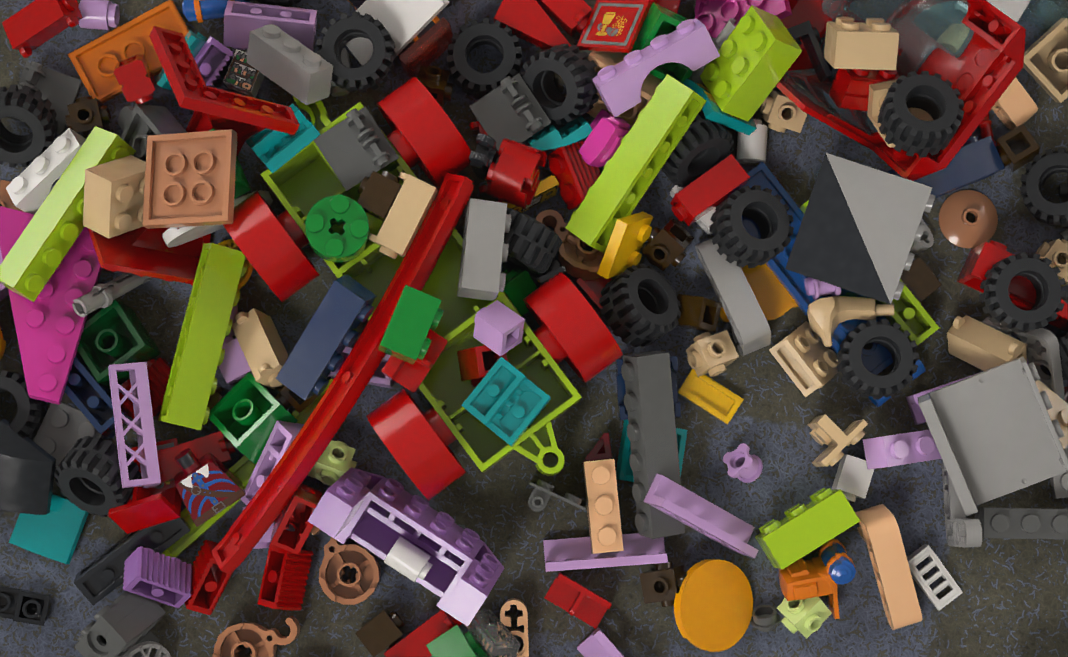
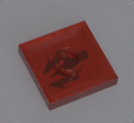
(427, 48)

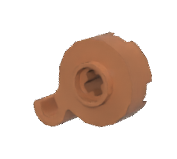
(571, 254)
(332, 569)
(252, 635)

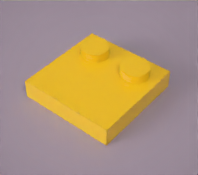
(625, 244)

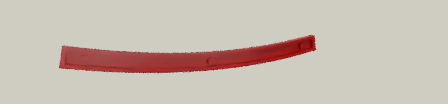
(348, 382)

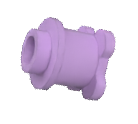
(818, 288)
(742, 464)

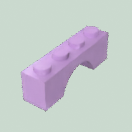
(622, 83)

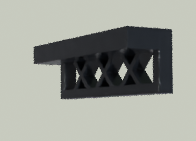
(108, 570)

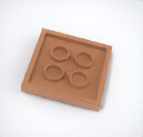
(190, 179)

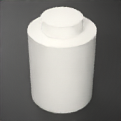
(752, 147)
(408, 560)

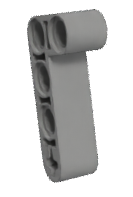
(737, 299)

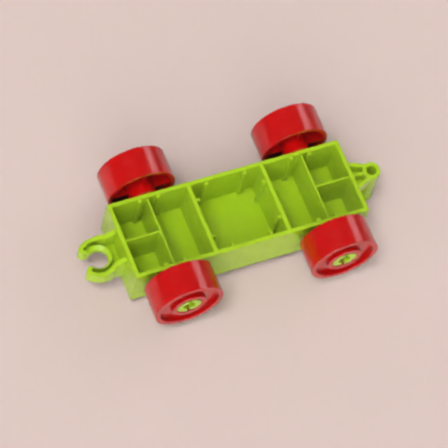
(566, 320)

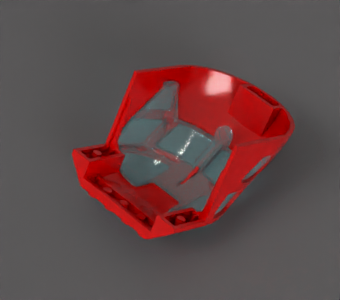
(957, 39)

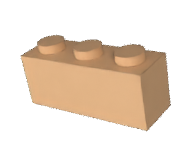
(603, 506)

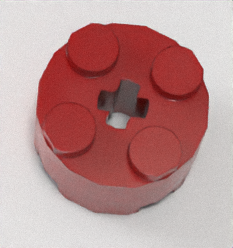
(516, 173)

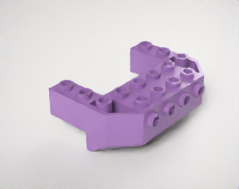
(379, 511)

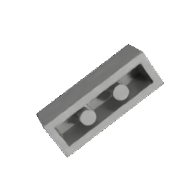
(289, 64)
(483, 250)

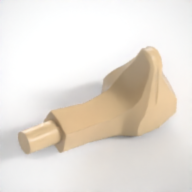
(829, 312)

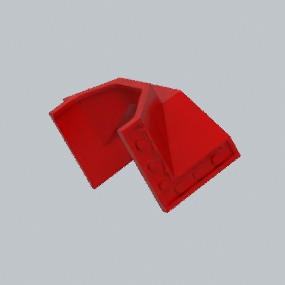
(144, 249)

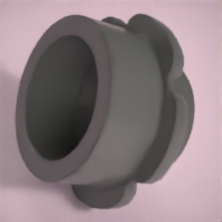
(765, 618)

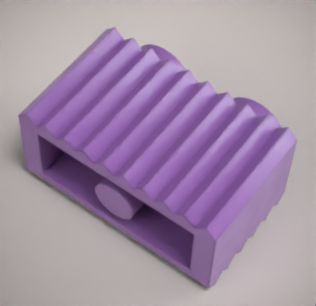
(213, 60)
(158, 577)

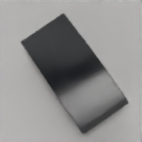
(23, 605)

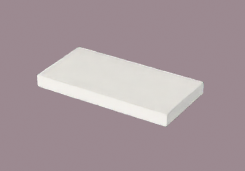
(402, 20)

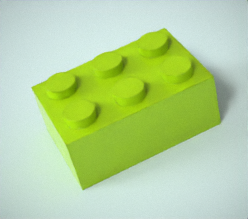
(750, 63)
(806, 527)

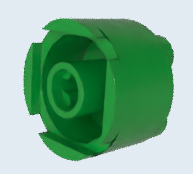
(337, 210)

